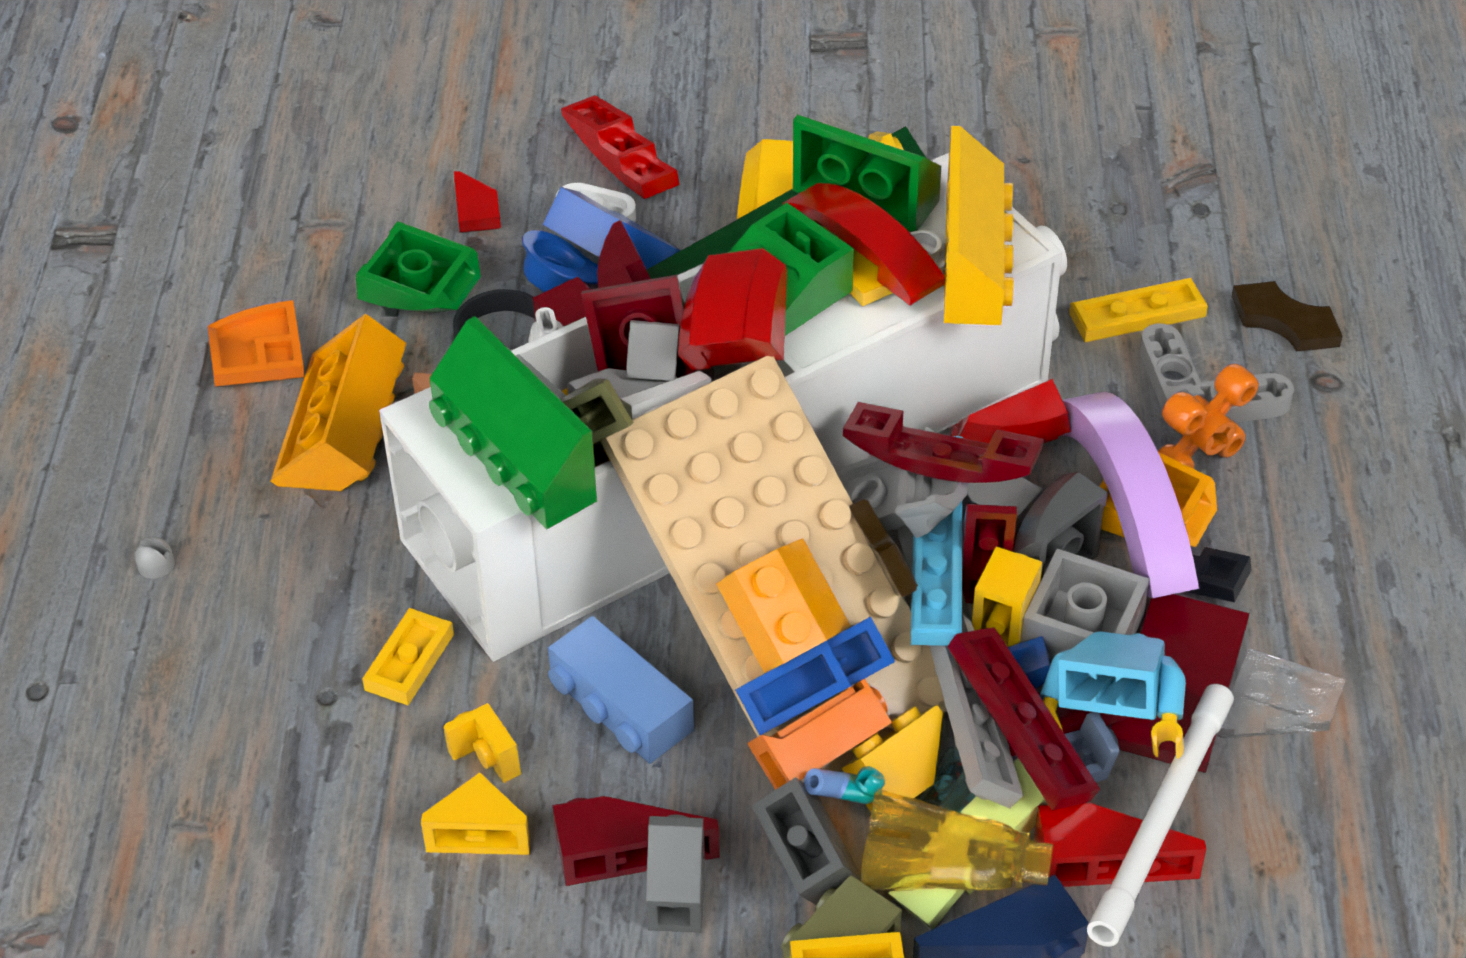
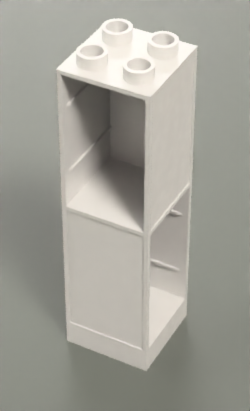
(524, 581)

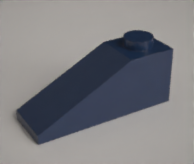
(1025, 924)

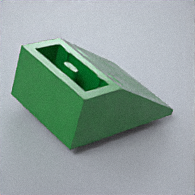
(815, 261)

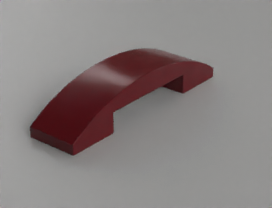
(937, 455)

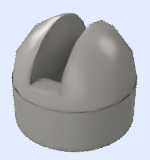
(150, 559)

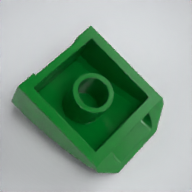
(418, 272)

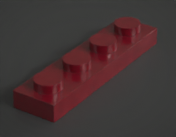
(1023, 718)

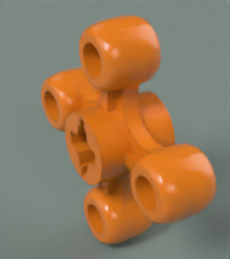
(1205, 422)

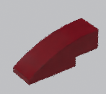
(619, 259)

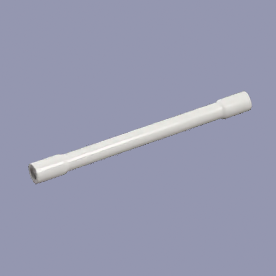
(1118, 901)

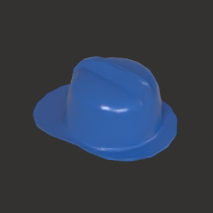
(554, 261)

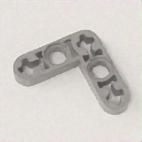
(1270, 401)

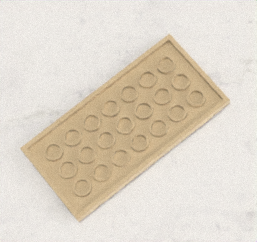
(738, 478)

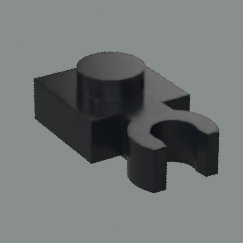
(1221, 573)

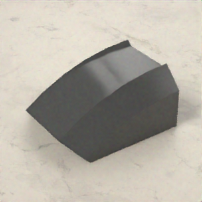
(1064, 519)

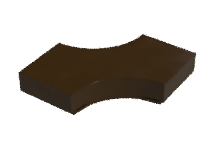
(1302, 324)
(884, 548)

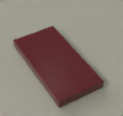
(1204, 645)

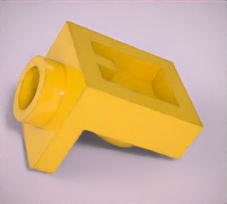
(486, 735)

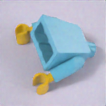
(1120, 678)

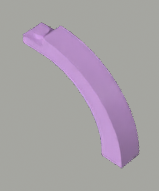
(1139, 490)

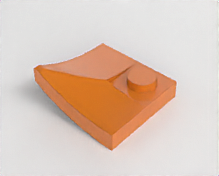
(256, 345)

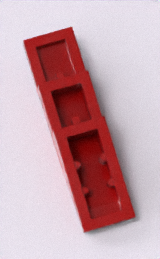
(618, 147)

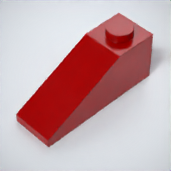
(1094, 841)

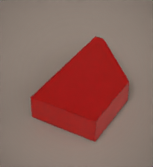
(475, 204)

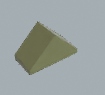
(598, 408)

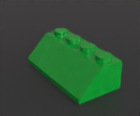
(514, 426)

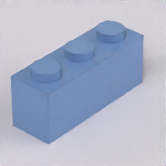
(620, 690)

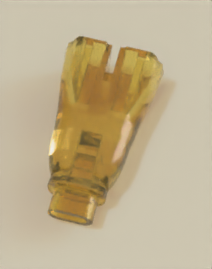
(938, 848)

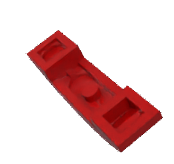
(875, 234)

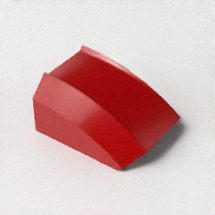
(734, 310)
(1032, 413)

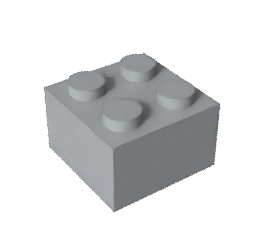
(1081, 599)

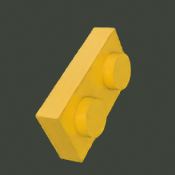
(408, 656)

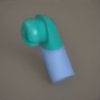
(844, 785)

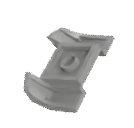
(902, 496)

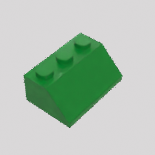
(888, 176)

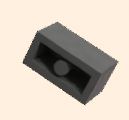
(805, 840)

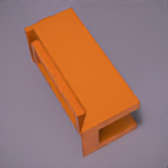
(821, 734)

